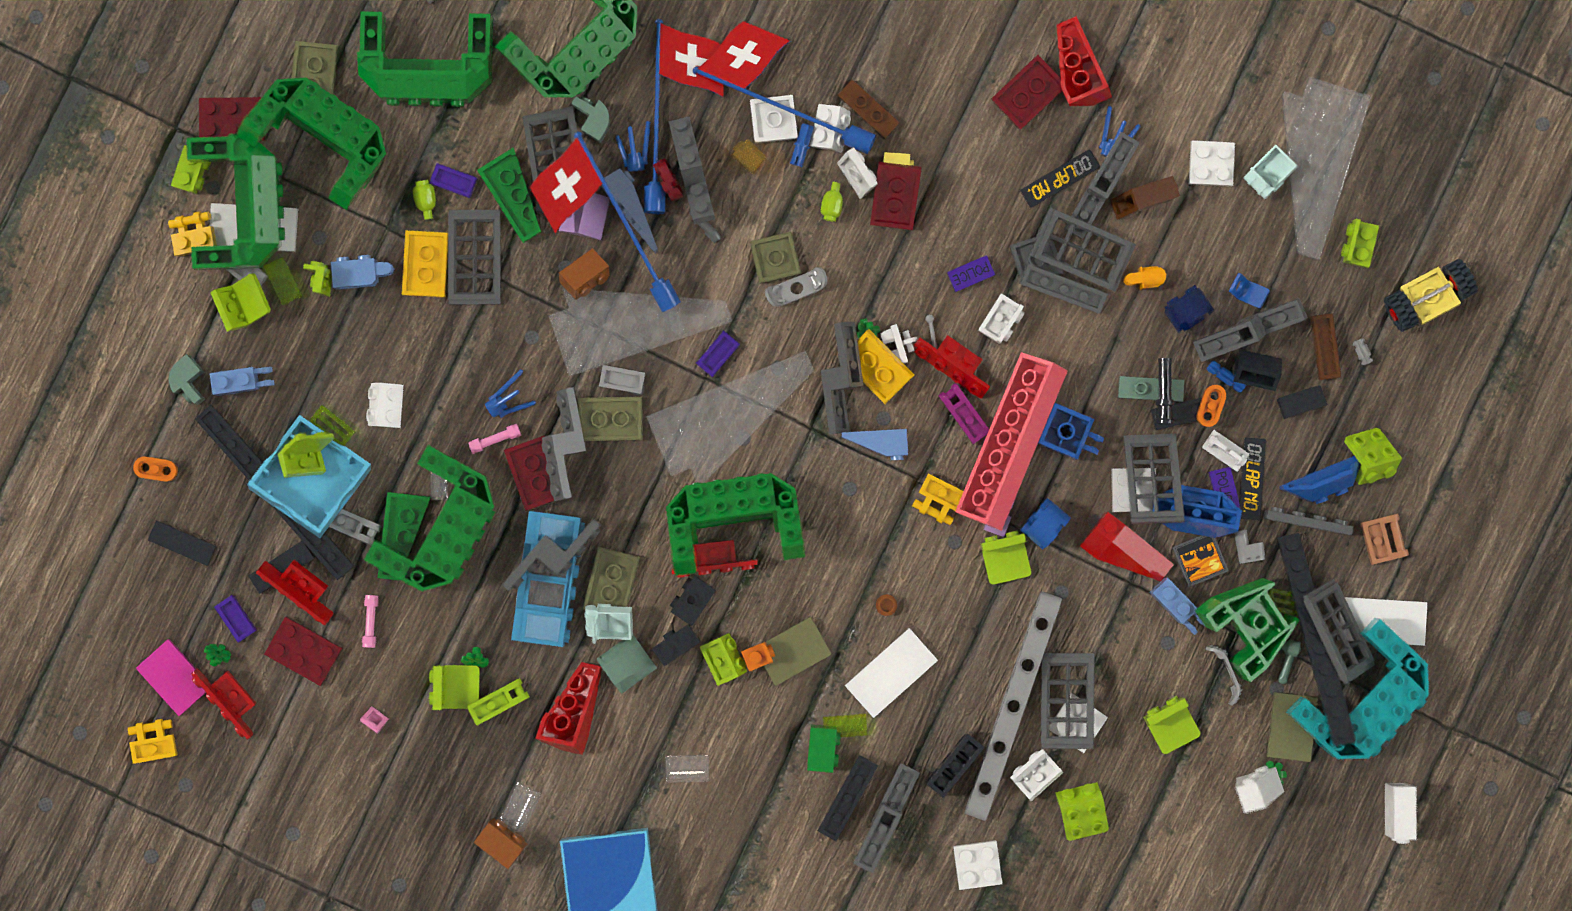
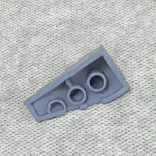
(629, 203)

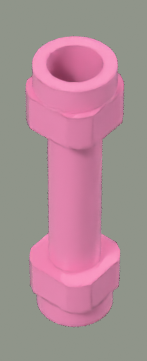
(478, 445)
(369, 639)

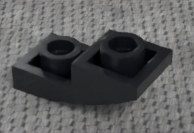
(1302, 402)

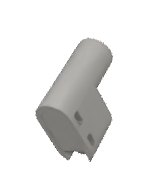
(1246, 551)

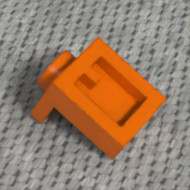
(758, 656)

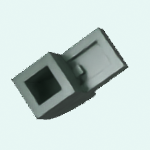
(598, 121)
(182, 376)

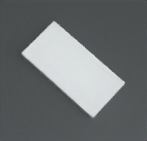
(225, 225)
(1403, 617)
(891, 672)

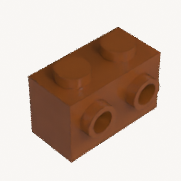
(584, 274)
(501, 842)

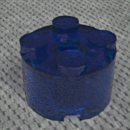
(1188, 310)

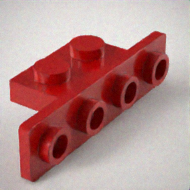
(955, 362)
(718, 556)
(299, 586)
(229, 697)

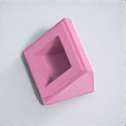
(374, 720)

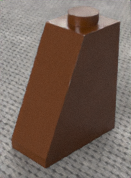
(1145, 197)

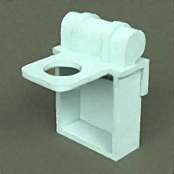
(1270, 172)
(608, 622)

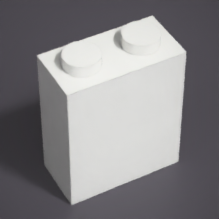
(1400, 812)

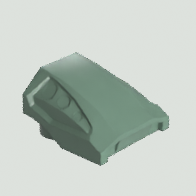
(626, 664)

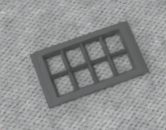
(543, 118)
(1118, 265)
(474, 297)
(1153, 516)
(1067, 660)
(1356, 667)

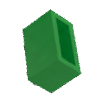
(822, 748)

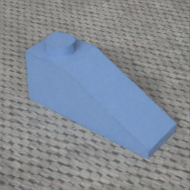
(884, 442)

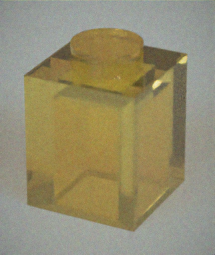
(748, 155)

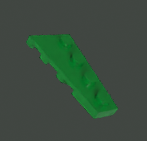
(510, 191)
(402, 523)

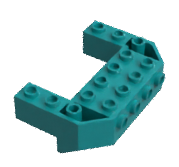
(1383, 708)

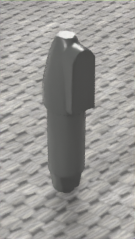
(709, 231)

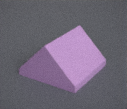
(588, 219)

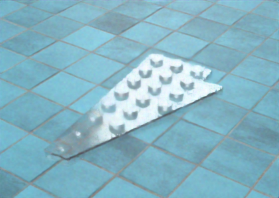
(1321, 141)
(620, 325)
(716, 423)

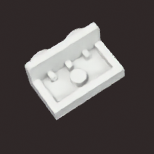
(824, 137)
(1001, 318)
(385, 405)
(1036, 774)

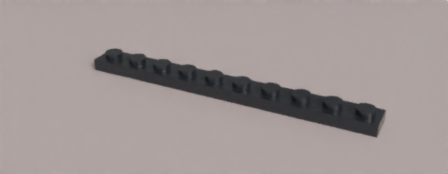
(248, 464)
(1321, 663)

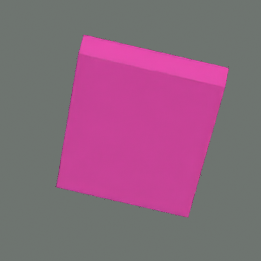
(171, 677)

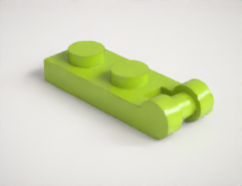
(497, 702)

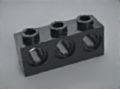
(954, 765)

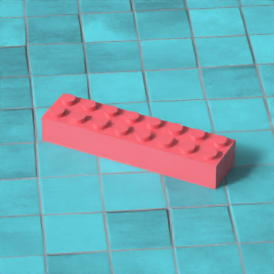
(1011, 441)

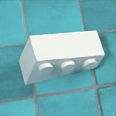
(1259, 788)

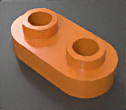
(1211, 406)
(156, 469)

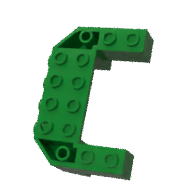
(582, 57)
(425, 79)
(326, 120)
(256, 203)
(732, 503)
(452, 533)

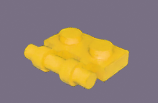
(186, 239)
(940, 492)
(152, 748)

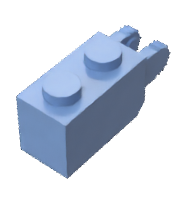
(359, 272)
(239, 380)
(1175, 603)

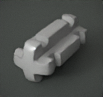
(1362, 351)

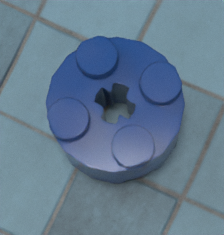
(1045, 524)

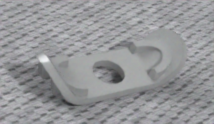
(811, 281)
(1235, 689)

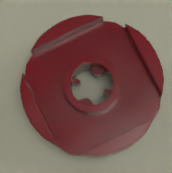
(669, 180)

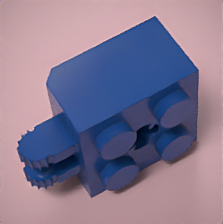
(1079, 429)

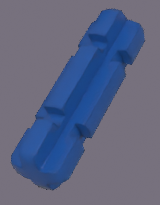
(1225, 376)

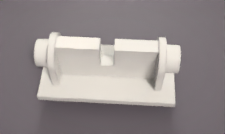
(1225, 450)

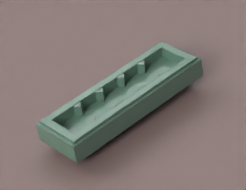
(1147, 388)

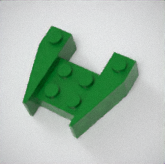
(1255, 621)

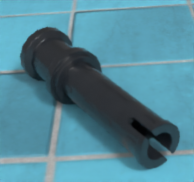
(1165, 403)

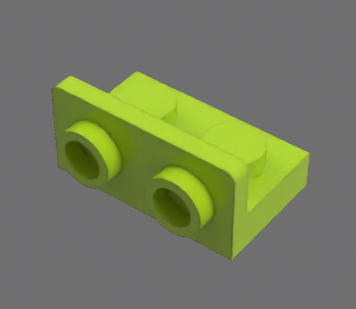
(189, 175)
(1360, 243)
(322, 280)
(723, 659)

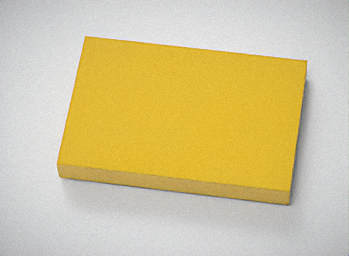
(425, 264)
(881, 367)

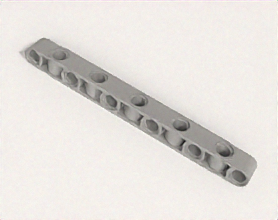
(1007, 721)

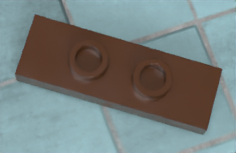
(868, 109)
(1325, 346)

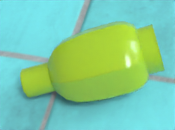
(424, 198)
(832, 203)

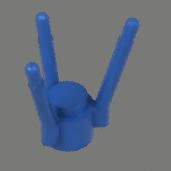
(1106, 146)
(634, 161)
(497, 404)

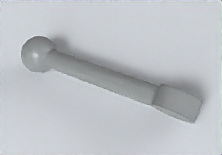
(929, 318)

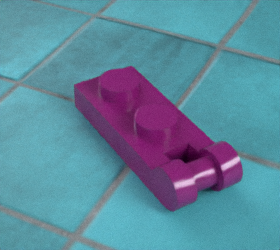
(964, 414)

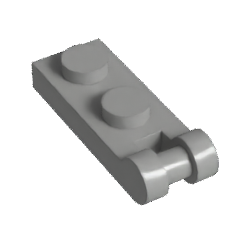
(352, 525)

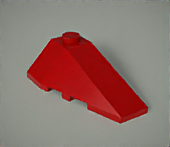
(1079, 70)
(1120, 546)
(571, 716)

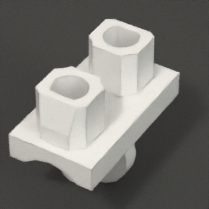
(893, 335)

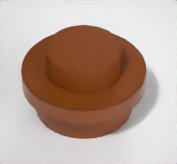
(886, 605)

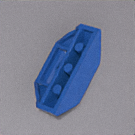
(1325, 481)
(1205, 512)

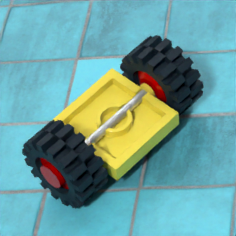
(1430, 295)

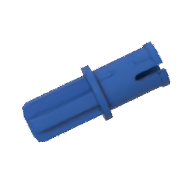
(802, 145)

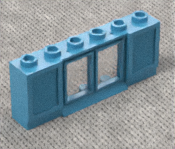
(544, 596)

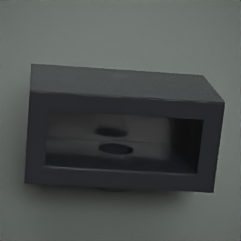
(1257, 370)
(693, 600)
(676, 644)

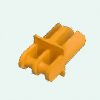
(1146, 277)

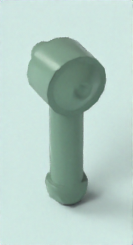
(1291, 649)

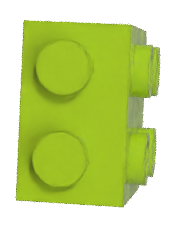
(241, 303)
(303, 455)
(1375, 455)
(1005, 557)
(454, 686)
(1172, 724)
(1082, 811)

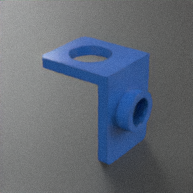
(1249, 292)

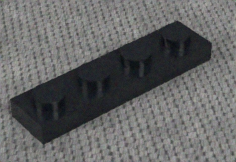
(847, 798)

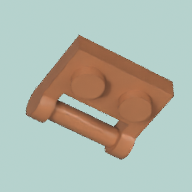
(1378, 542)

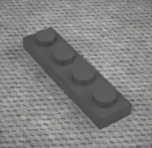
(1063, 288)
(1317, 522)

